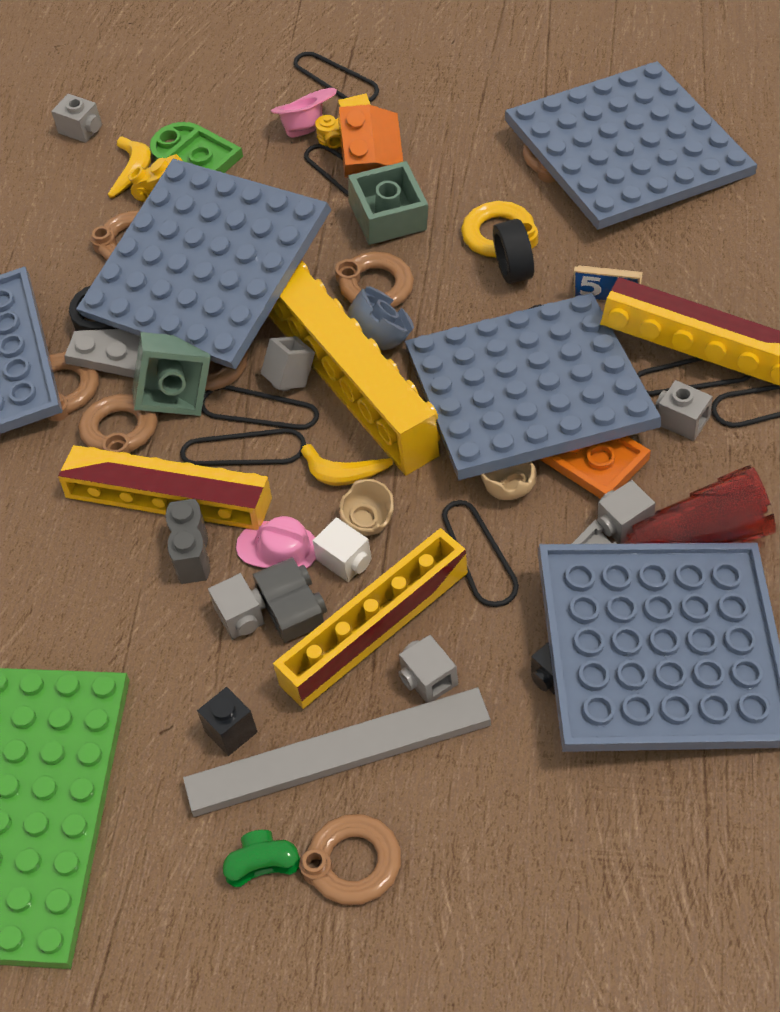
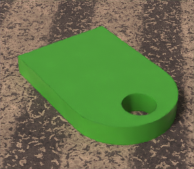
(195, 146)

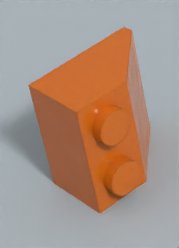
(368, 138)

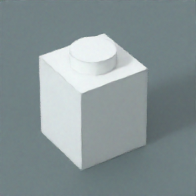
(342, 550)

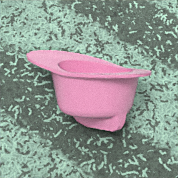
(300, 116)
(276, 542)

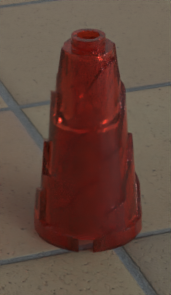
(713, 514)

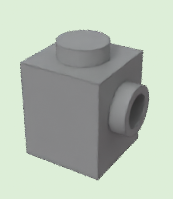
(76, 118)
(287, 363)
(684, 409)
(622, 509)
(237, 606)
(427, 669)

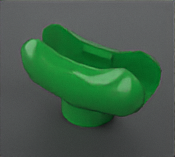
(259, 857)

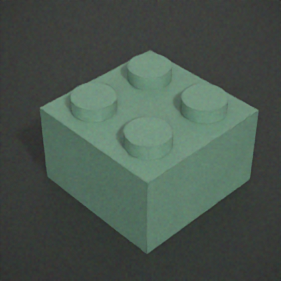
(387, 202)

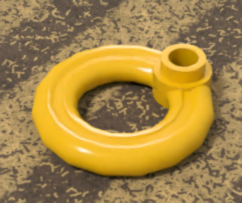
(486, 211)

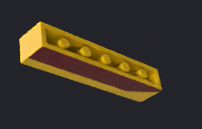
(694, 329)
(153, 483)
(371, 618)

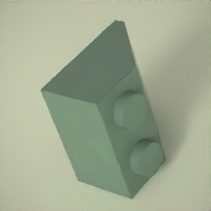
(169, 375)

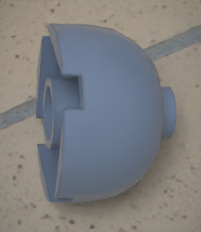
(379, 318)

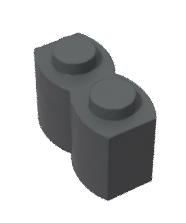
(188, 541)
(290, 599)

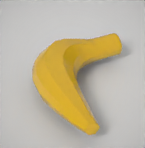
(139, 156)
(339, 472)

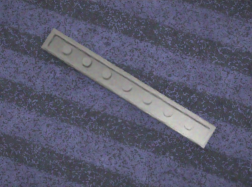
(336, 751)

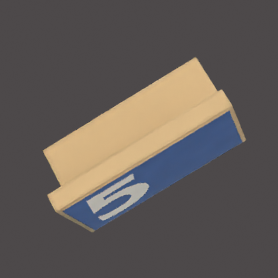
(600, 280)

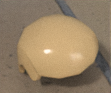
(511, 481)
(367, 507)

